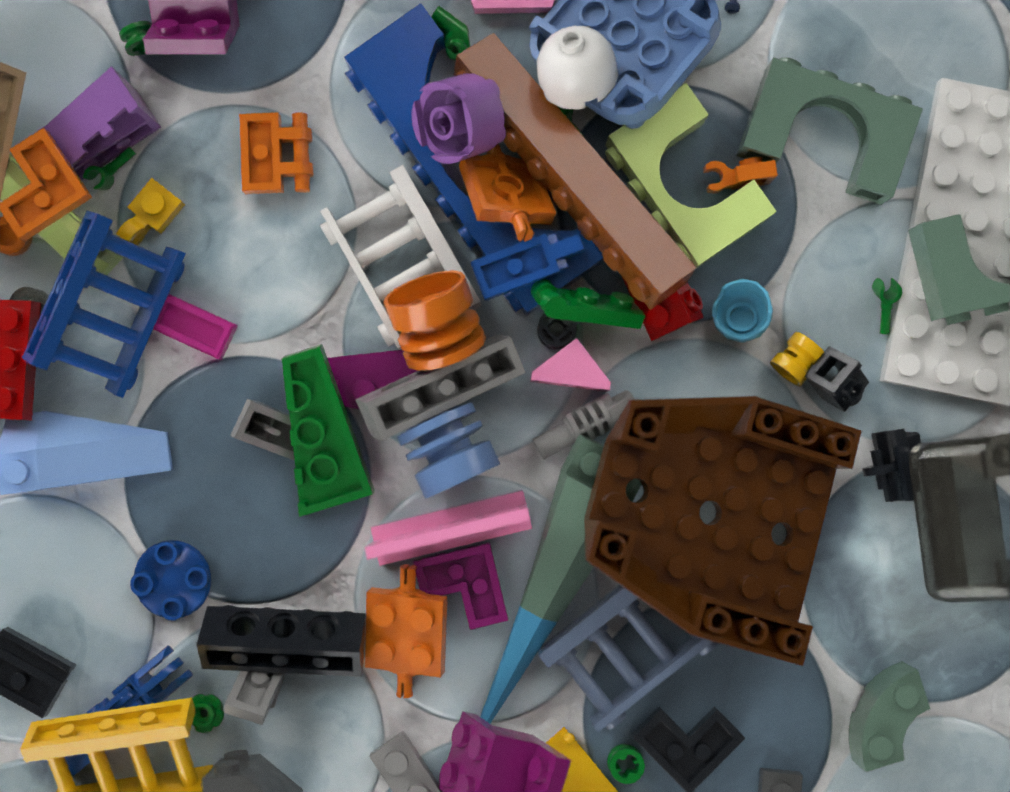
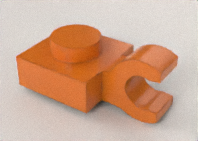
(736, 178)

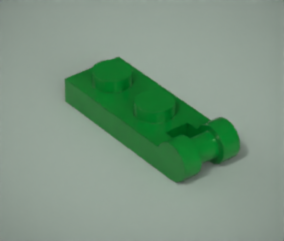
(587, 305)

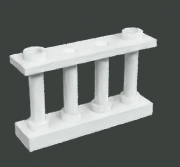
(420, 226)

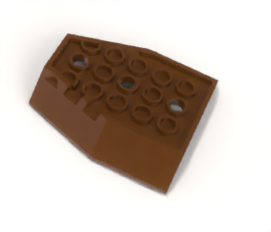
(758, 470)

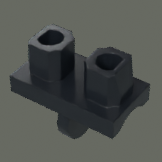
(891, 463)

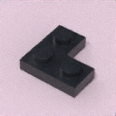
(692, 755)

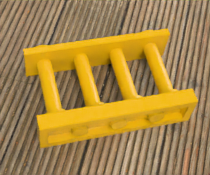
(116, 729)

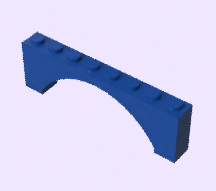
(392, 73)

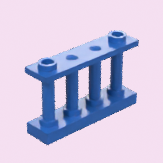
(79, 273)

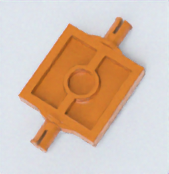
(506, 192)
(406, 631)

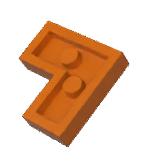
(53, 186)

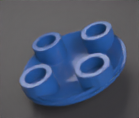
(171, 579)

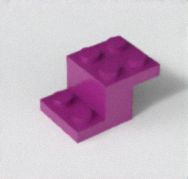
(191, 26)
(500, 760)

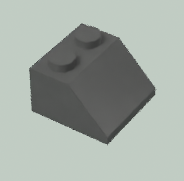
(246, 774)

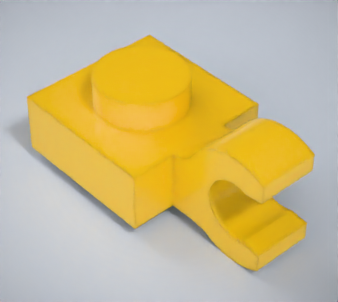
(154, 208)

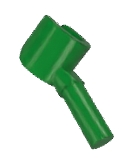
(108, 171)
(887, 299)

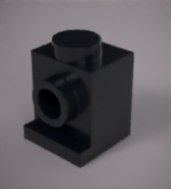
(845, 387)

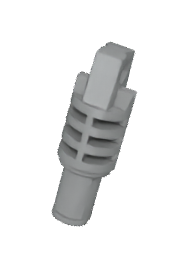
(589, 420)

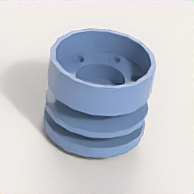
(448, 450)

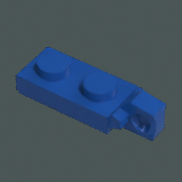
(524, 264)

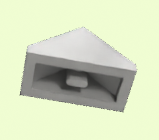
(264, 428)

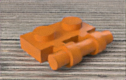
(263, 156)

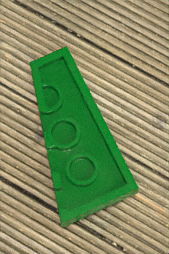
(324, 445)

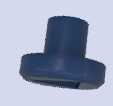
(732, 7)

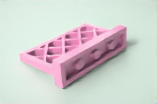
(449, 528)

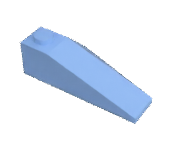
(76, 450)

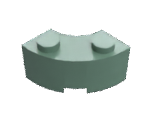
(884, 715)

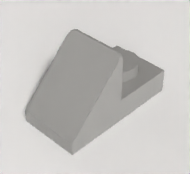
(254, 695)

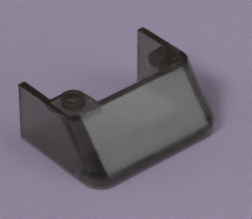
(961, 516)

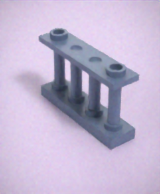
(593, 626)

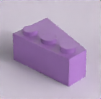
(102, 122)

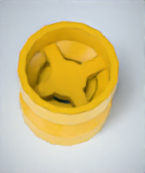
(796, 358)

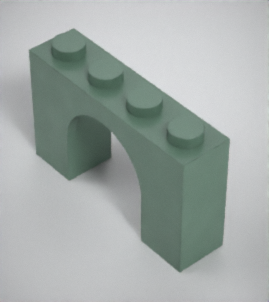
(881, 122)
(949, 275)

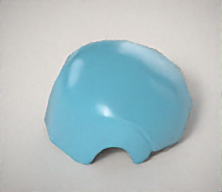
(742, 310)

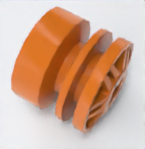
(435, 320)

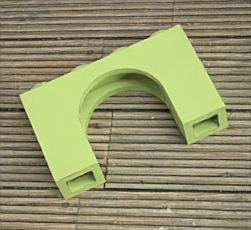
(696, 231)

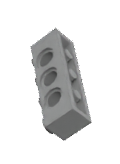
(437, 390)

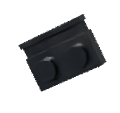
(31, 673)

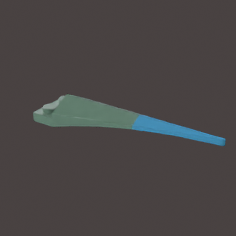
(556, 571)

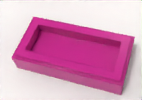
(195, 327)

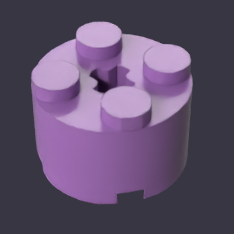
(459, 117)

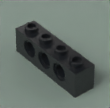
(282, 641)

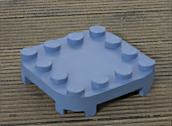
(652, 44)

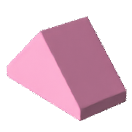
(572, 368)

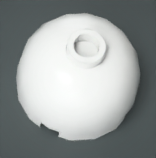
(576, 67)

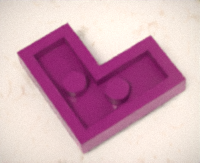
(472, 573)

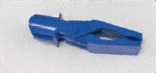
(137, 690)

